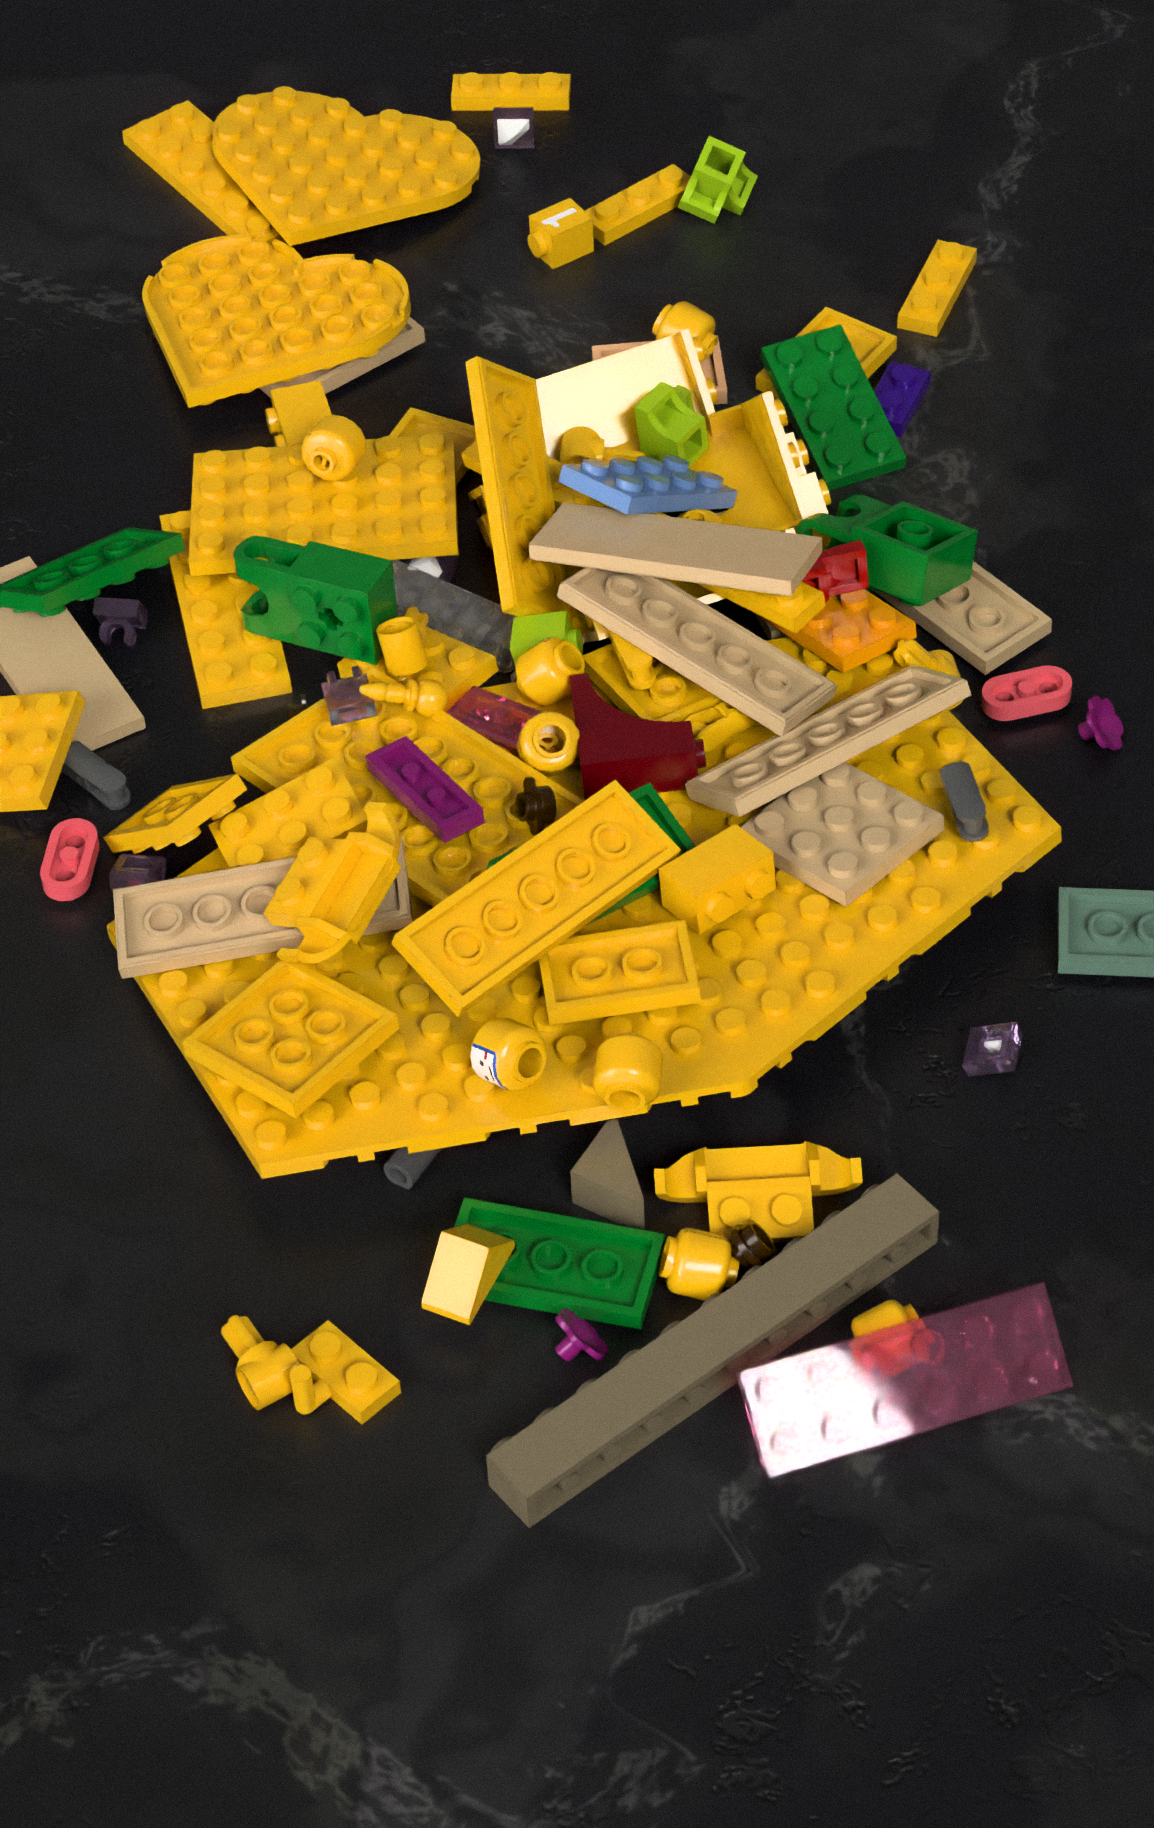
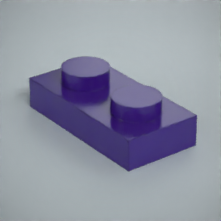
(901, 393)

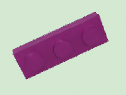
(425, 789)

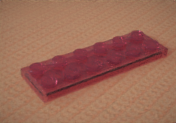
(904, 1379)

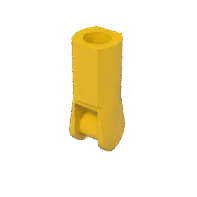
(635, 662)
(718, 724)

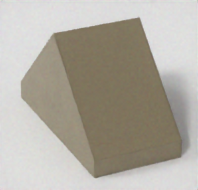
(607, 1180)

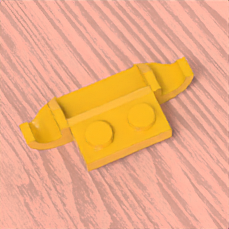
(337, 887)
(759, 1185)

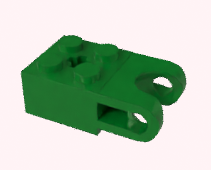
(906, 546)
(317, 596)

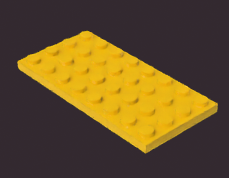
(469, 759)

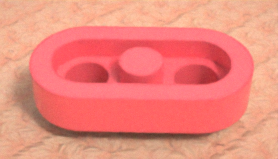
(1026, 693)
(69, 859)

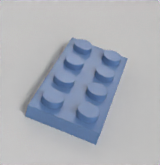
(648, 485)

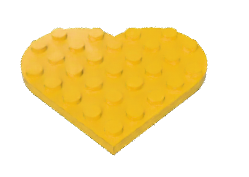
(331, 171)
(260, 314)

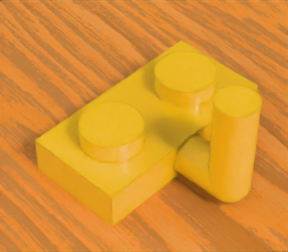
(341, 1373)

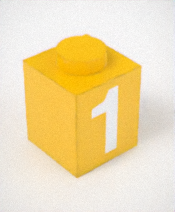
(561, 233)

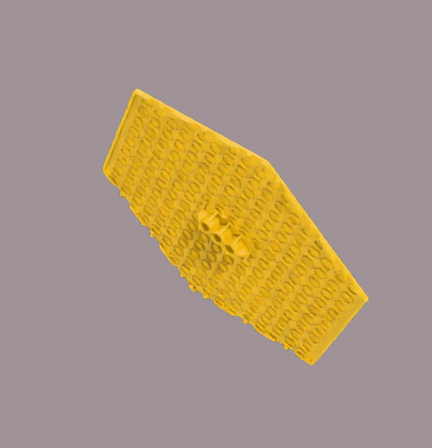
(763, 975)

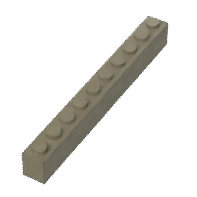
(698, 1356)

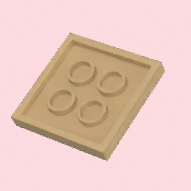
(843, 831)

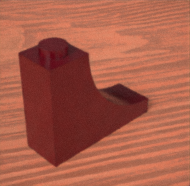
(630, 747)

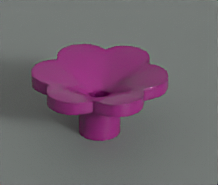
(1102, 724)
(579, 1337)

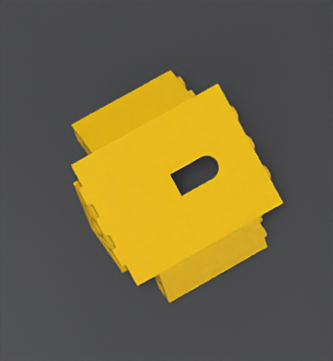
(743, 440)

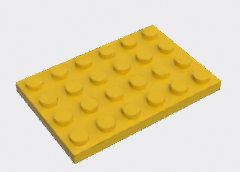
(389, 507)

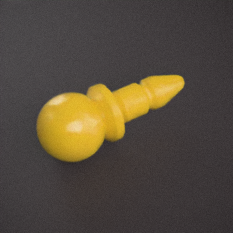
(426, 697)

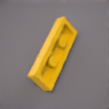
(488, 91)
(638, 204)
(937, 288)

